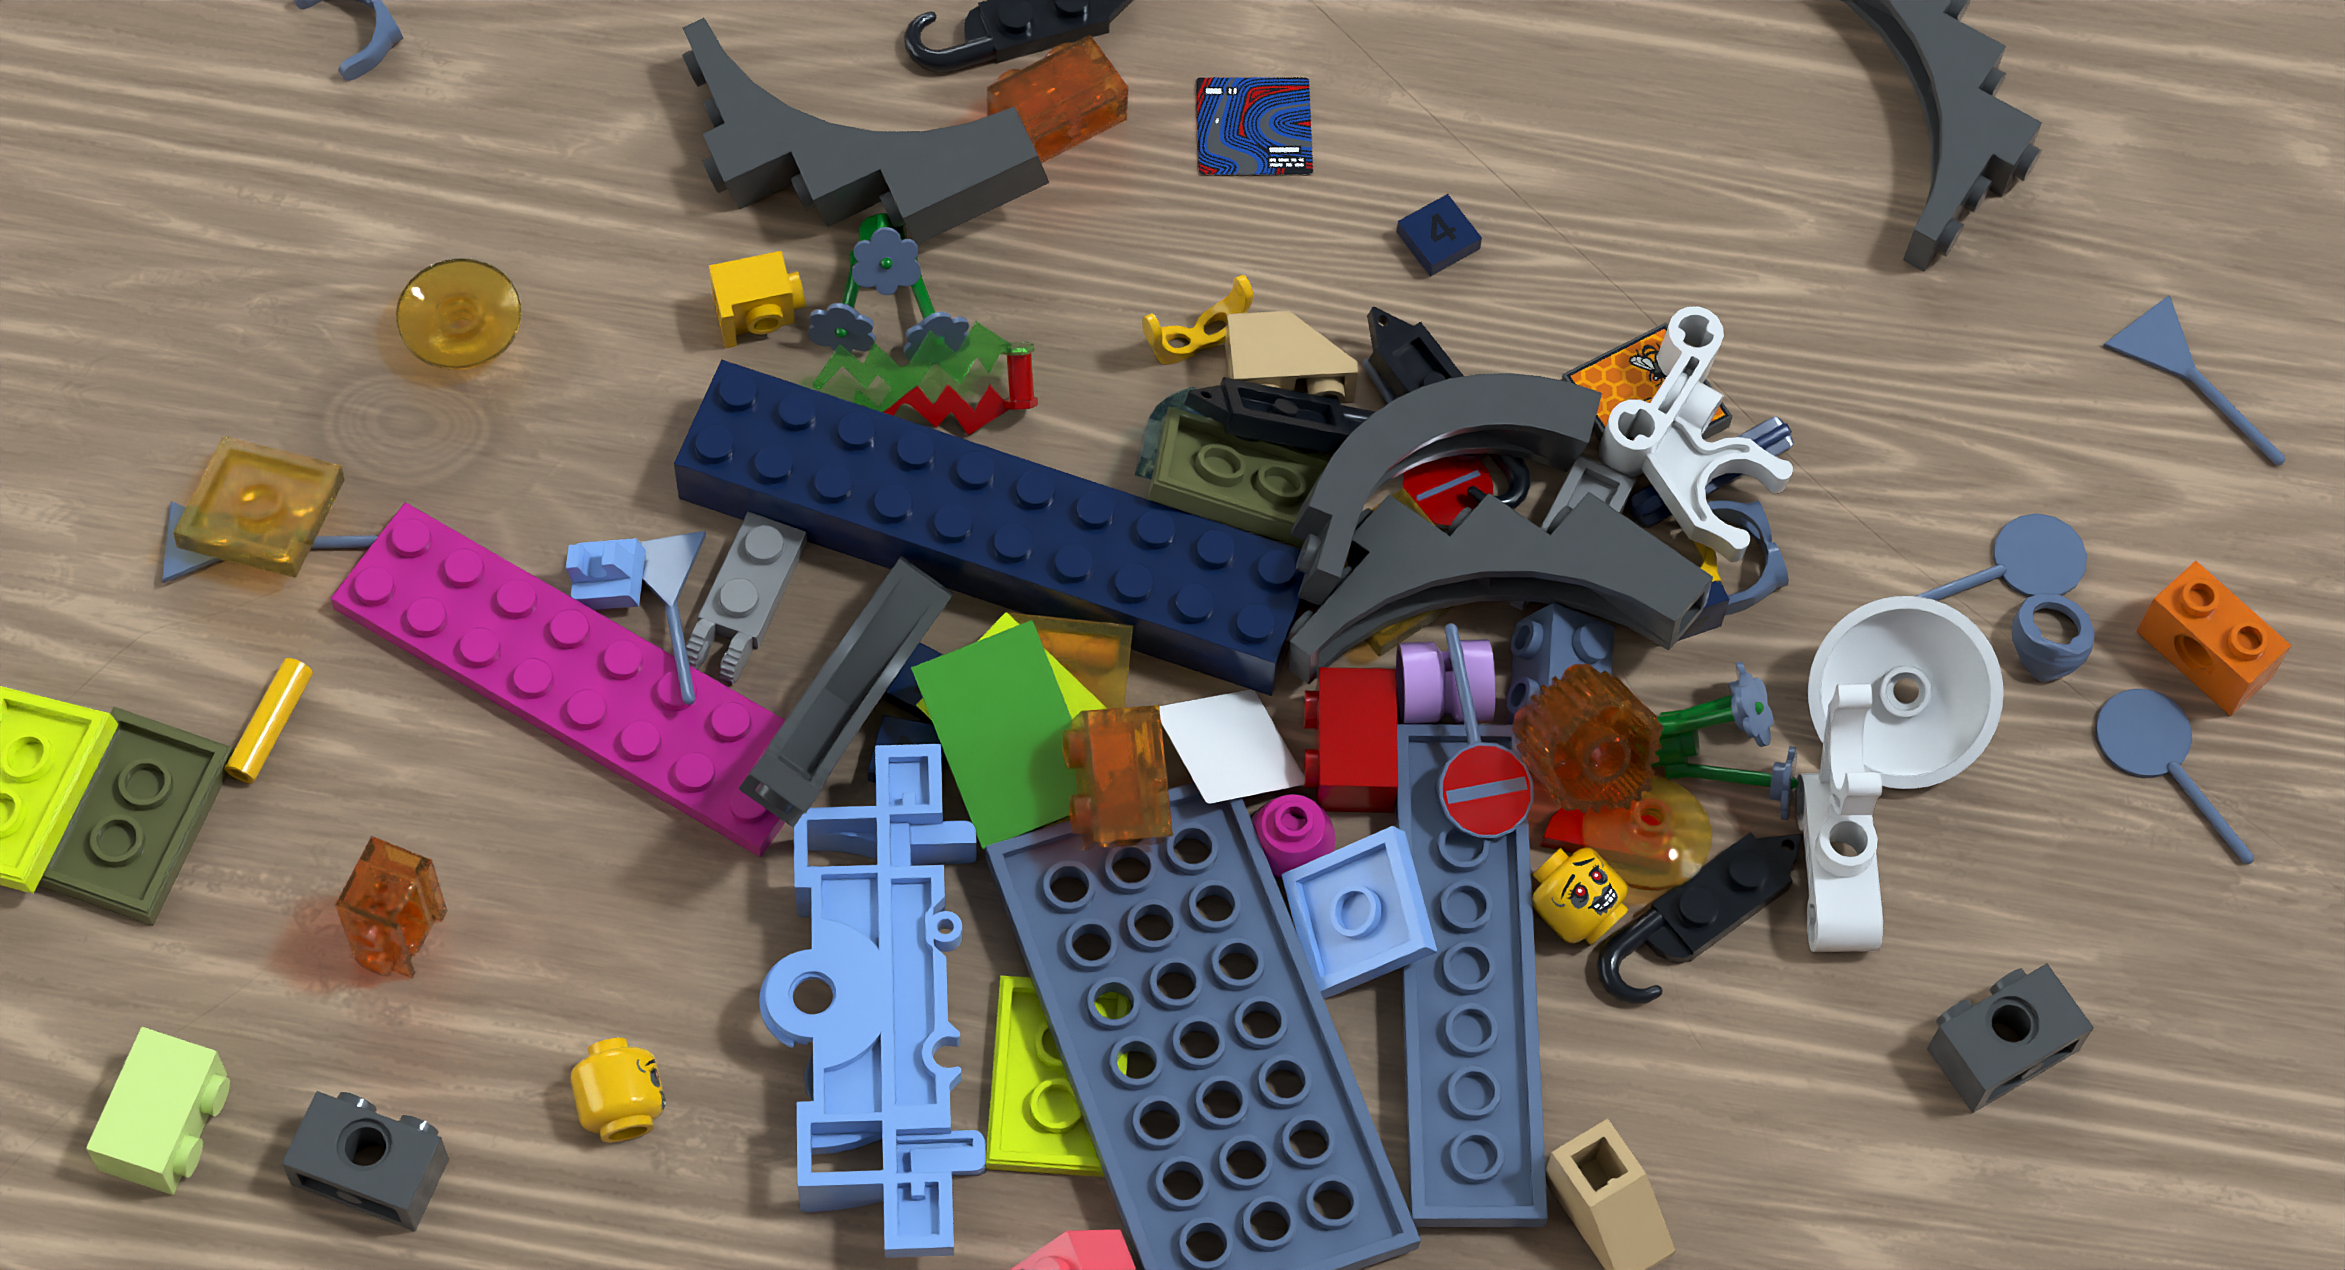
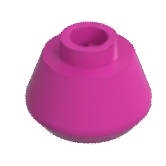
(1293, 832)

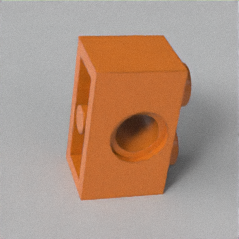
(2213, 638)

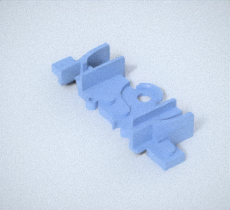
(889, 1005)

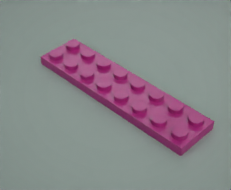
(564, 671)

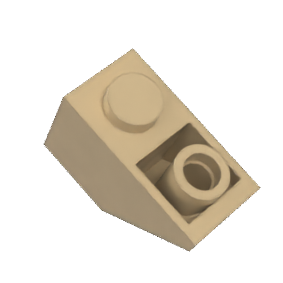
(1288, 355)
(1609, 1200)

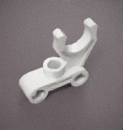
(1670, 438)
(1839, 806)

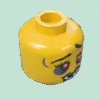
(1579, 895)
(617, 1090)

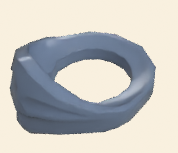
(2045, 658)

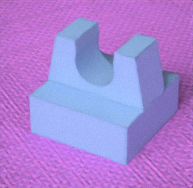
(606, 573)

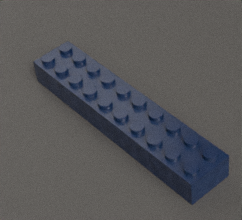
(993, 524)

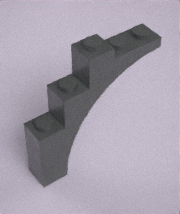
(1971, 133)
(921, 177)
(1583, 561)

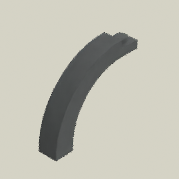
(1457, 416)
(845, 692)

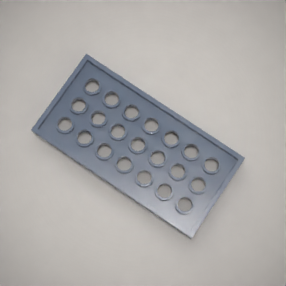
(1281, 986)

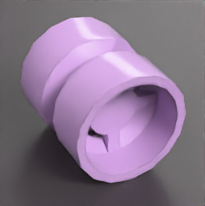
(1429, 687)

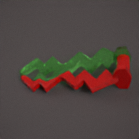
(905, 379)

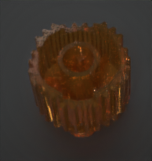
(1589, 740)

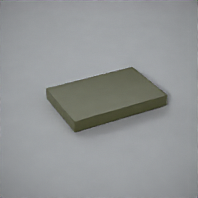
(1232, 479)
(138, 817)

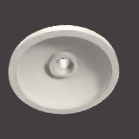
(1956, 680)

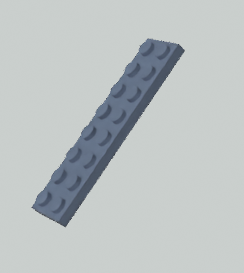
(1469, 1007)

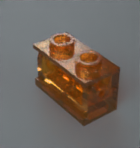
(1063, 97)
(1118, 777)
(390, 907)

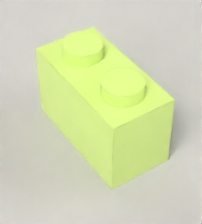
(159, 1111)

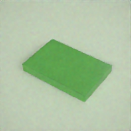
(1002, 731)

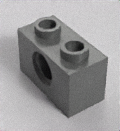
(1988, 1067)
(390, 1189)

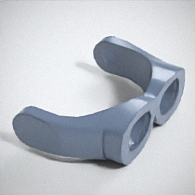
(384, 37)
(1753, 520)

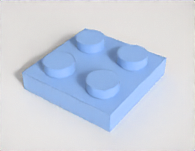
(1359, 911)

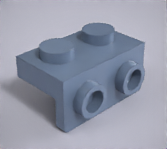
(1549, 644)

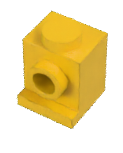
(754, 295)

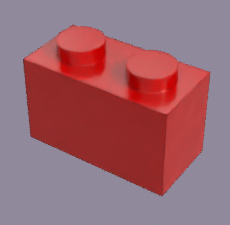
(1354, 739)

